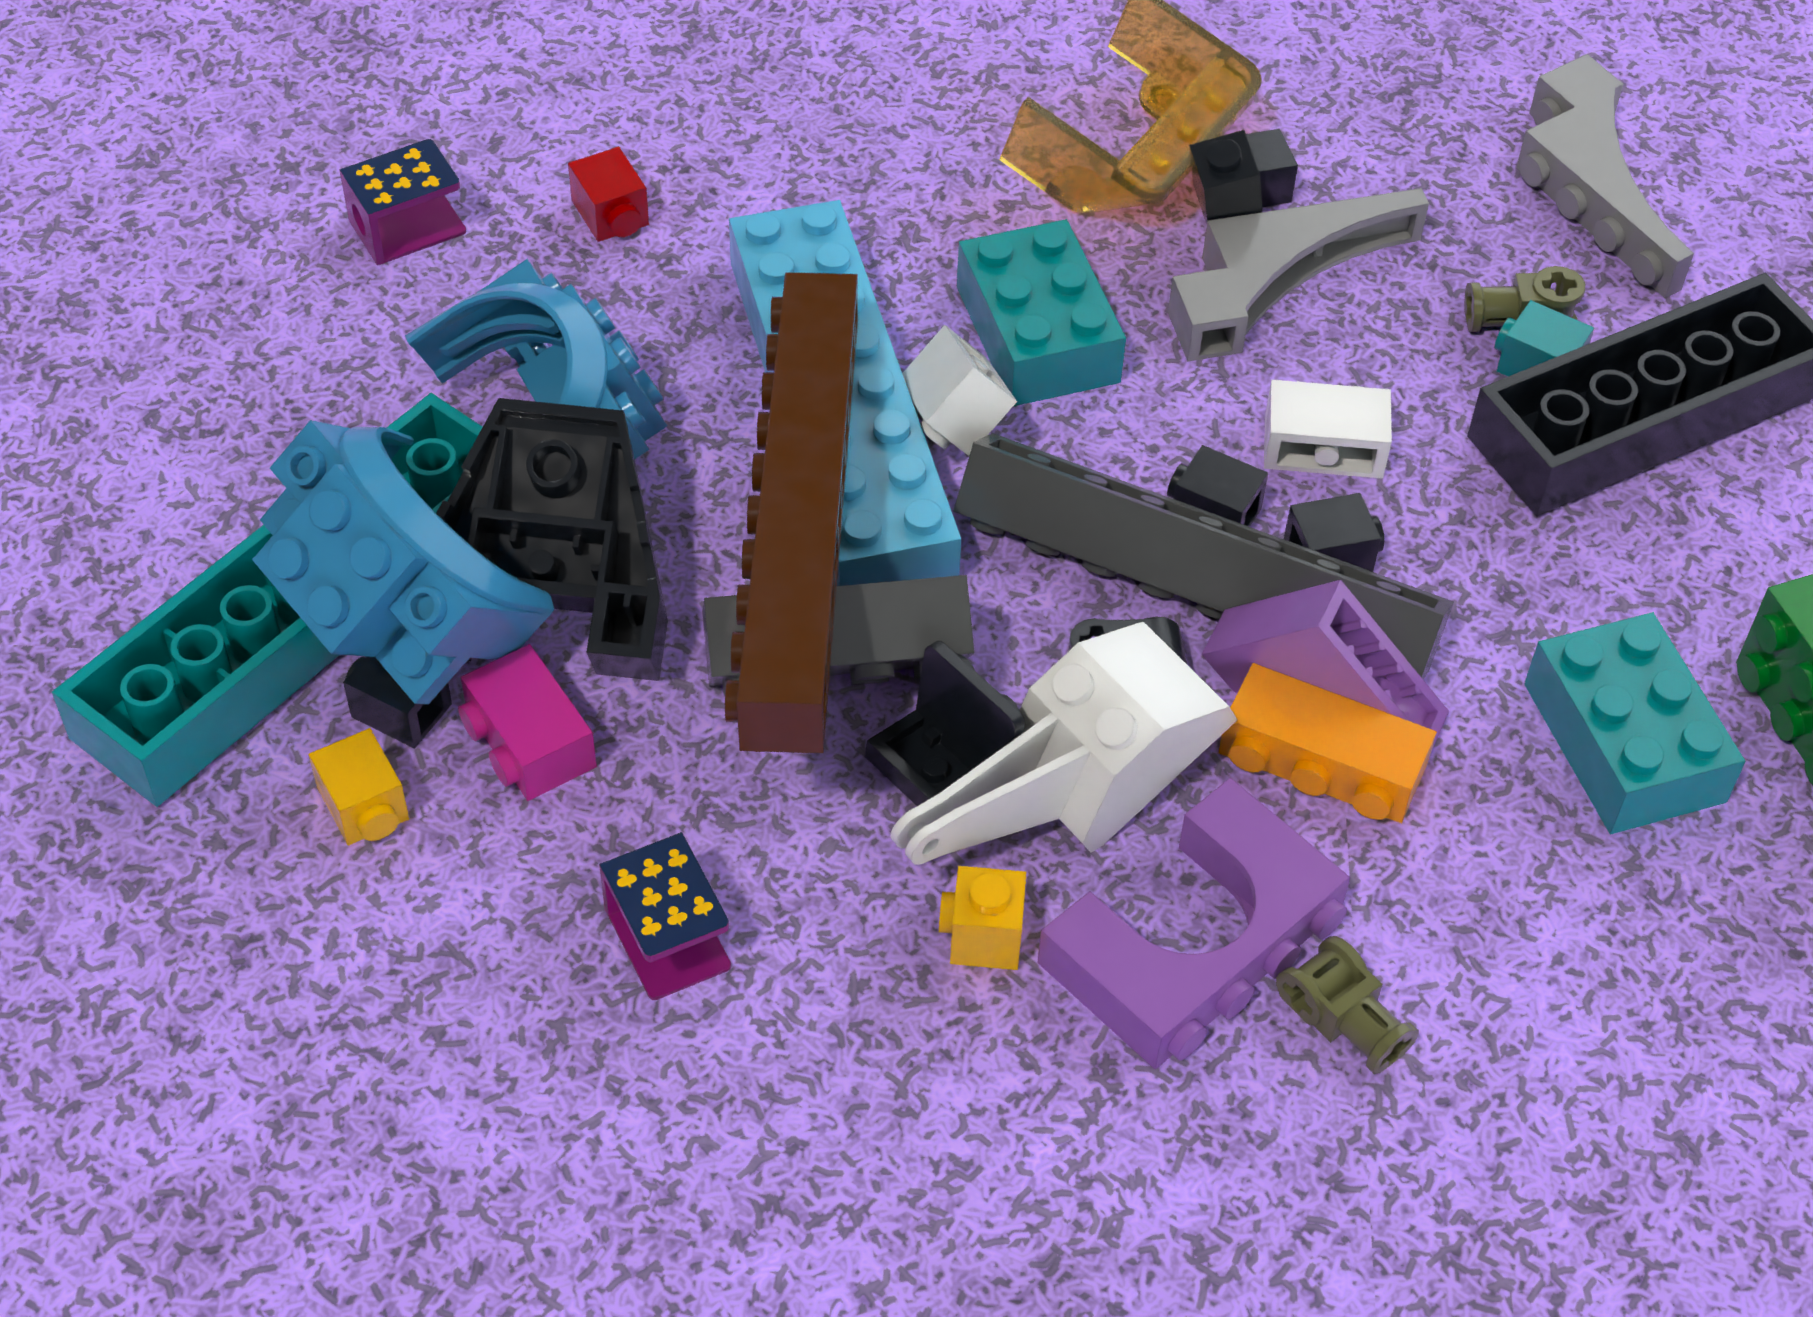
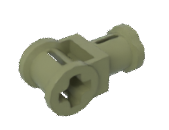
(1496, 304)
(1342, 998)

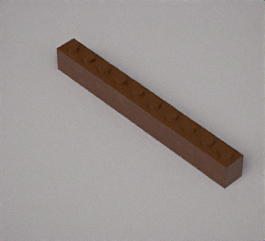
(795, 518)

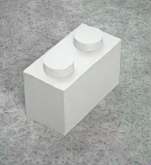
(956, 392)
(1327, 429)

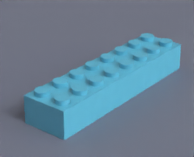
(893, 498)

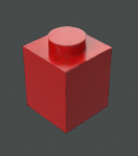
(608, 194)

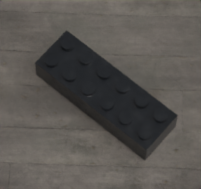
(1646, 393)

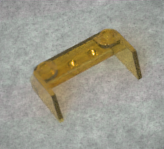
(1192, 90)

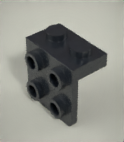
(950, 732)

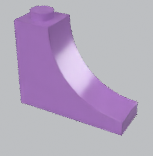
(1326, 642)

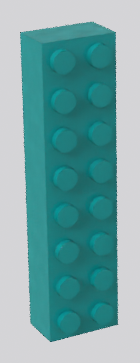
(225, 644)

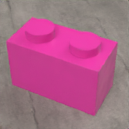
(527, 723)

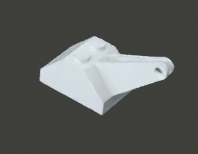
(1093, 752)

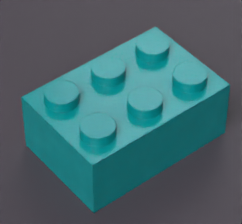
(1040, 312)
(1633, 722)

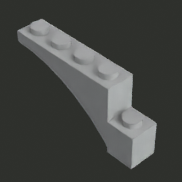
(1582, 169)
(1269, 253)

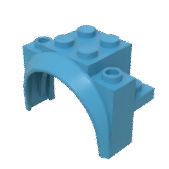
(522, 316)
(382, 568)

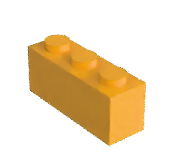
(1327, 743)

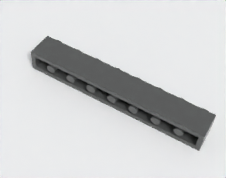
(1173, 544)

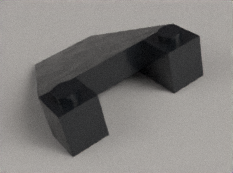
(563, 509)

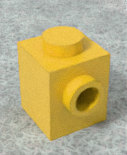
(984, 917)

